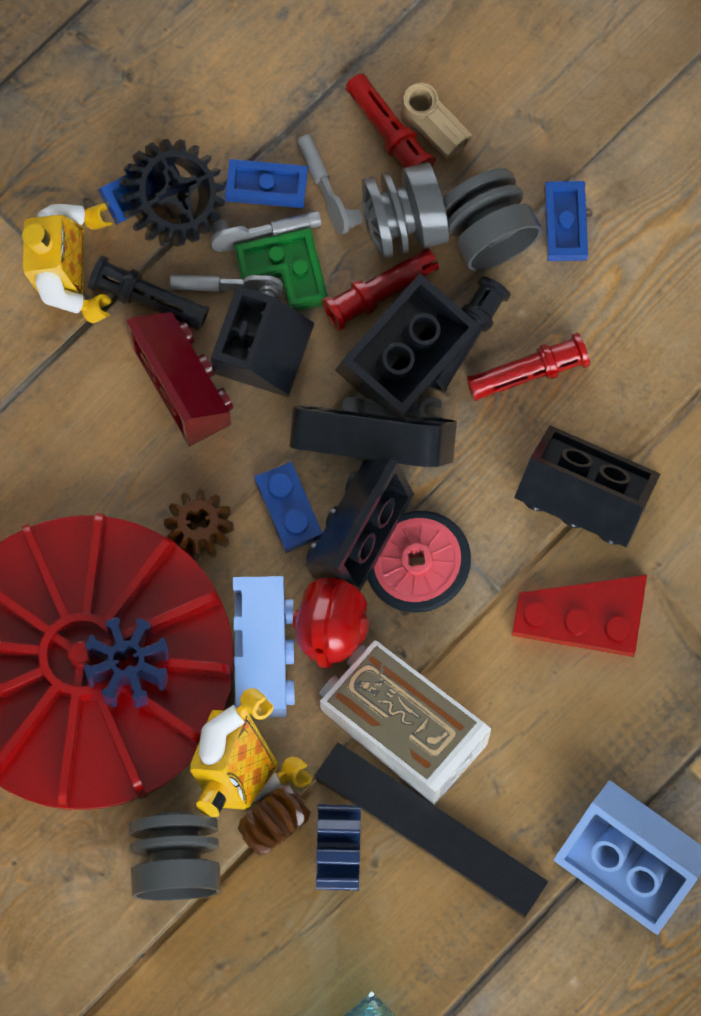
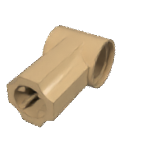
(436, 123)

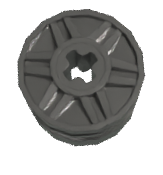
(405, 210)
(490, 219)
(175, 861)

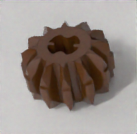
(195, 512)
(273, 820)

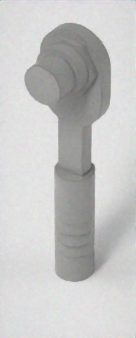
(341, 218)
(225, 237)
(260, 283)

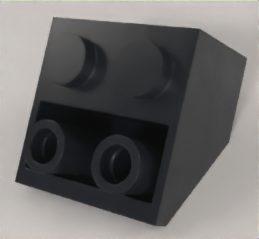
(261, 342)

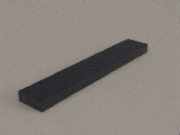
(431, 830)

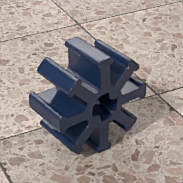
(121, 650)
(338, 847)

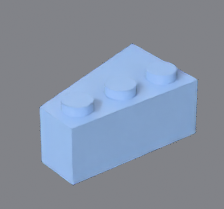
(262, 641)

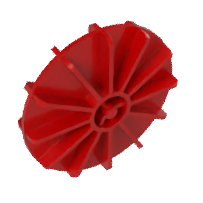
(55, 729)

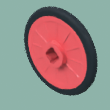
(425, 585)

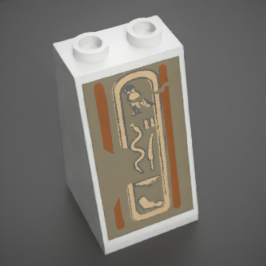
(404, 720)

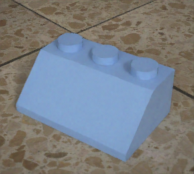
(632, 857)

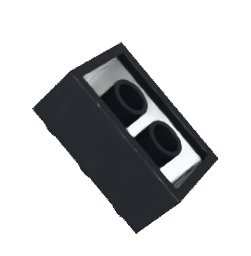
(407, 346)
(587, 486)
(361, 523)

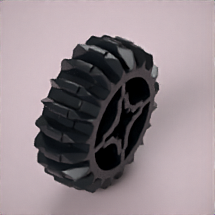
(167, 178)

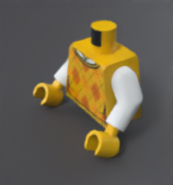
(56, 257)
(236, 763)

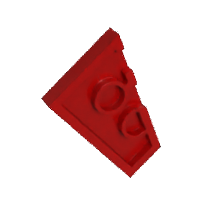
(584, 615)

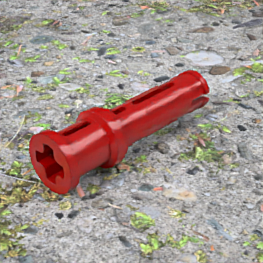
(399, 139)
(364, 295)
(546, 362)

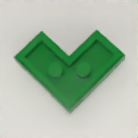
(288, 257)

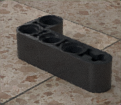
(373, 436)

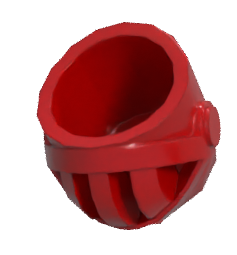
(330, 621)

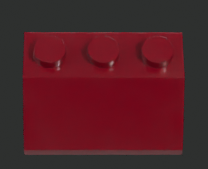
(180, 375)

